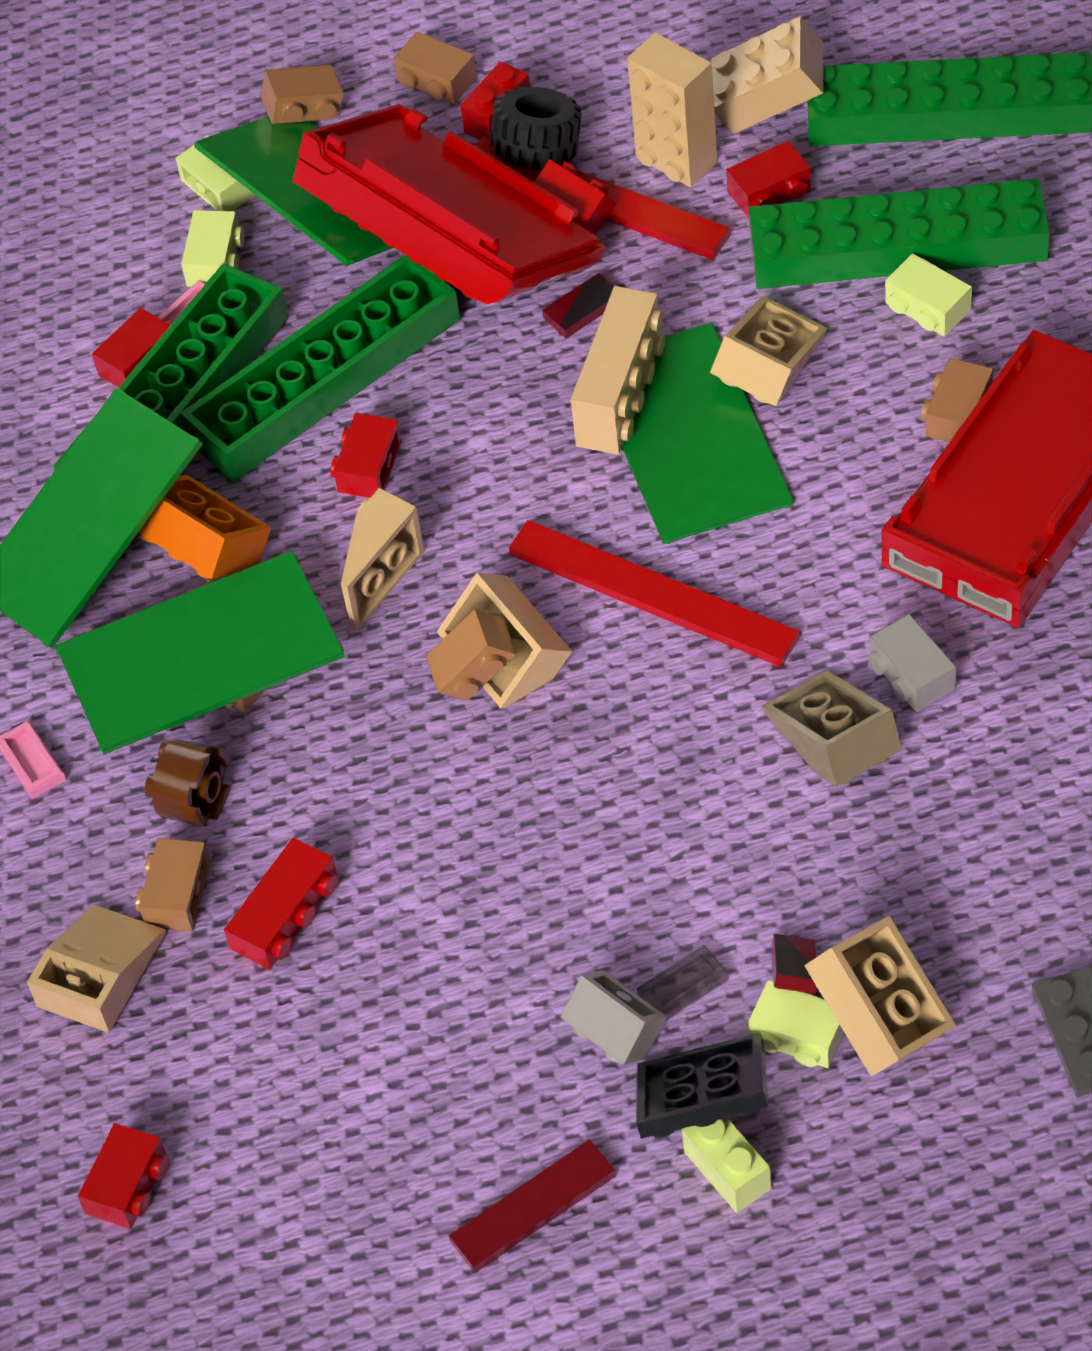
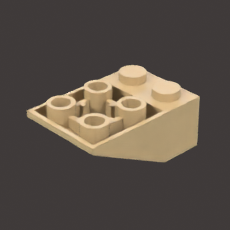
(94, 967)

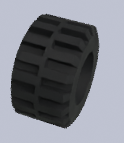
(535, 127)

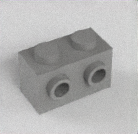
(912, 663)
(613, 1017)

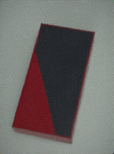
(579, 306)
(788, 963)

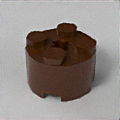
(188, 782)

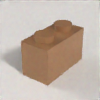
(435, 68)
(301, 94)
(954, 397)
(470, 655)
(173, 884)

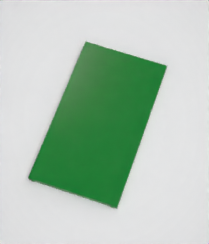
(264, 162)
(700, 445)
(89, 514)
(198, 652)

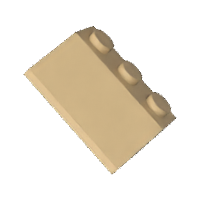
(536, 643)

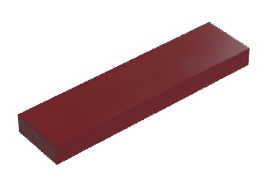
(532, 1206)

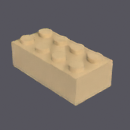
(672, 109)
(617, 370)

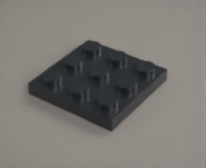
(701, 1086)

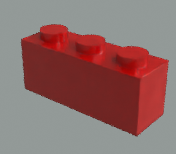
(282, 903)

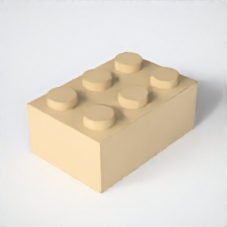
(767, 75)
(880, 995)

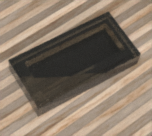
(684, 982)

